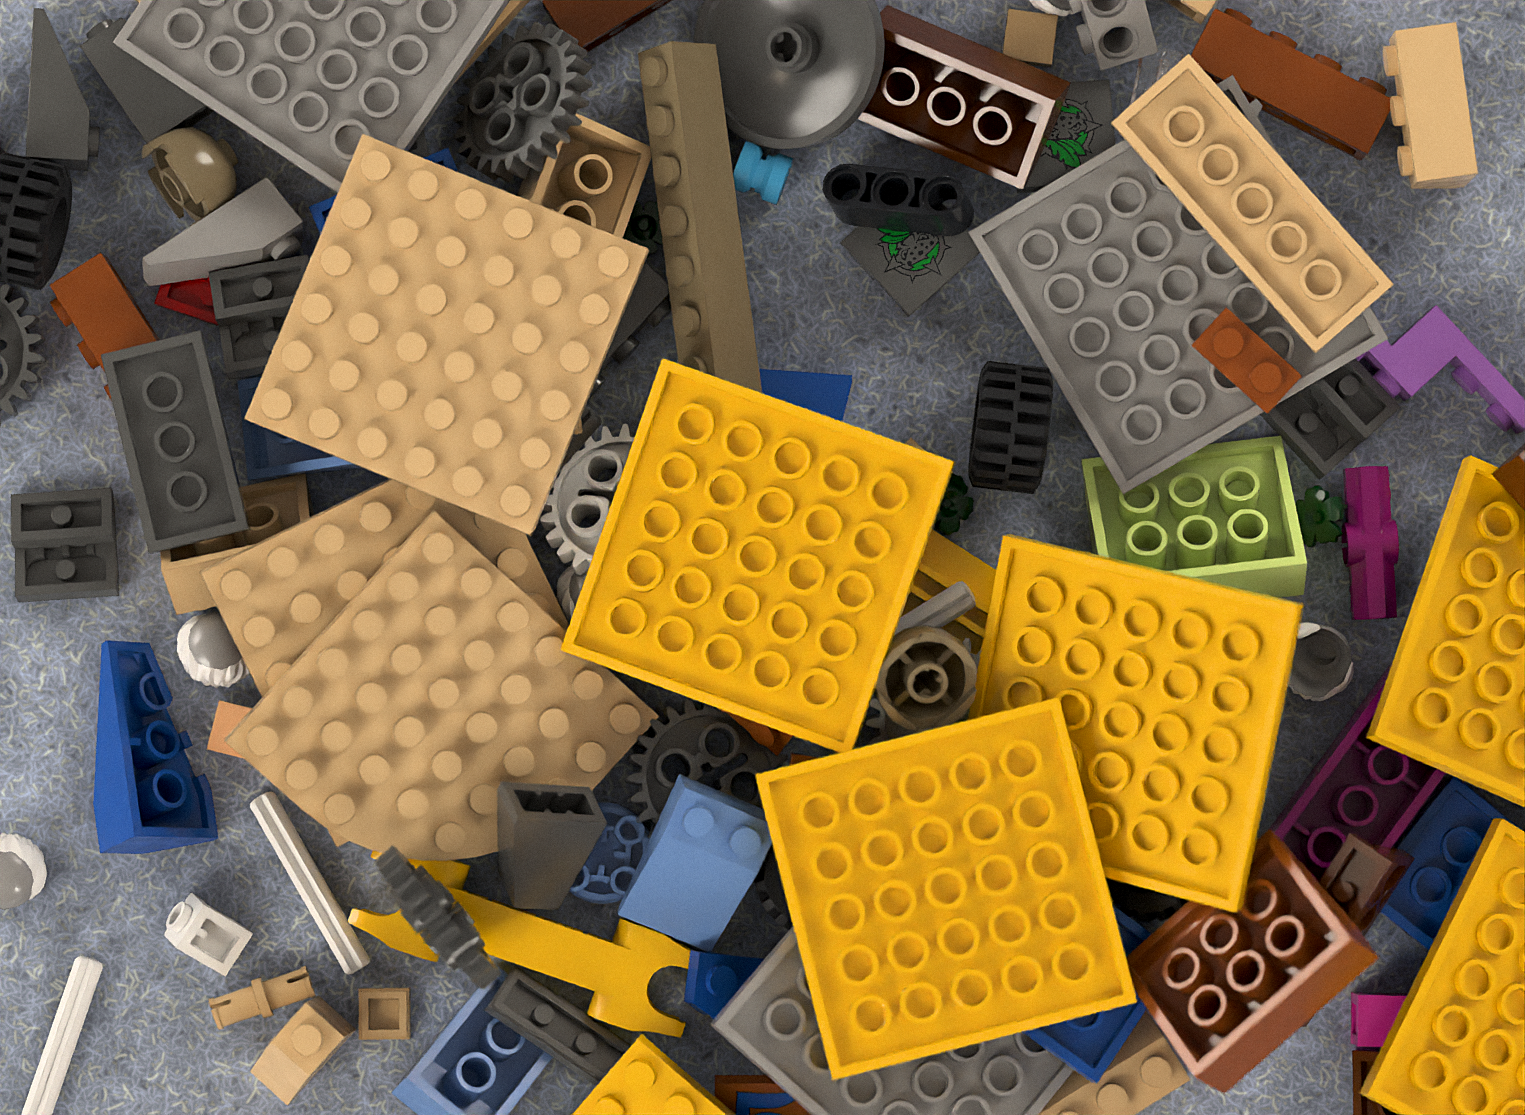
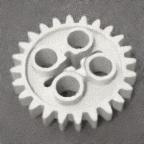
(569, 508)

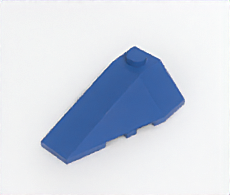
(142, 775)

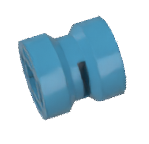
(762, 173)

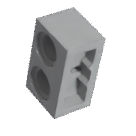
(1129, 43)

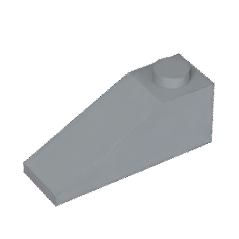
(242, 232)

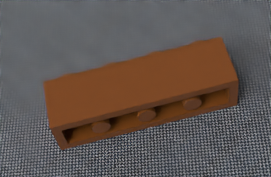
(1293, 85)
(101, 310)

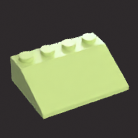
(1209, 517)

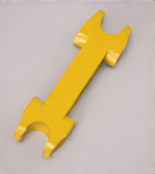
(612, 968)

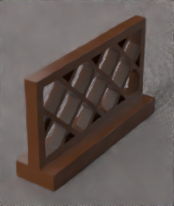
(1364, 879)

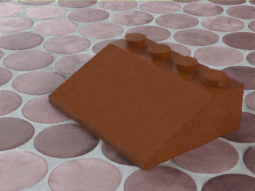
(1248, 978)

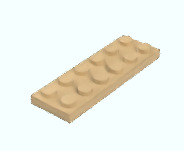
(1252, 203)

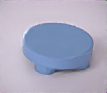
(613, 857)

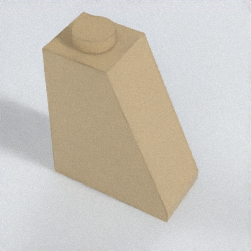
(301, 1049)

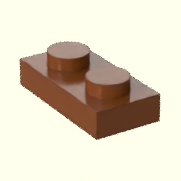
(1246, 360)

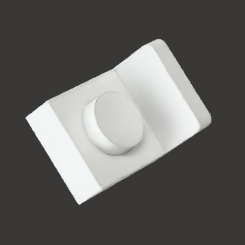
(206, 934)

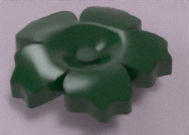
(644, 226)
(953, 506)
(1317, 516)

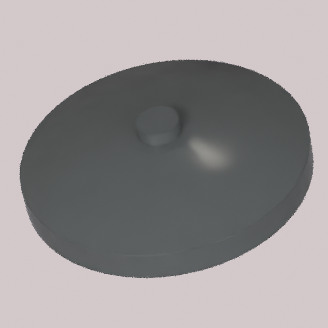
(794, 66)

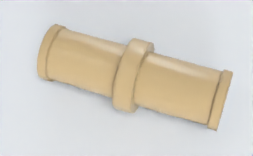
(261, 997)

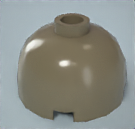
(192, 171)
(926, 678)

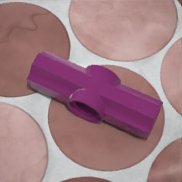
(1370, 543)

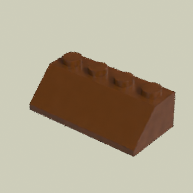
(963, 99)

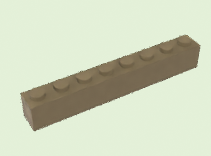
(699, 211)

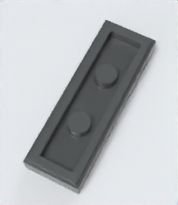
(556, 1026)

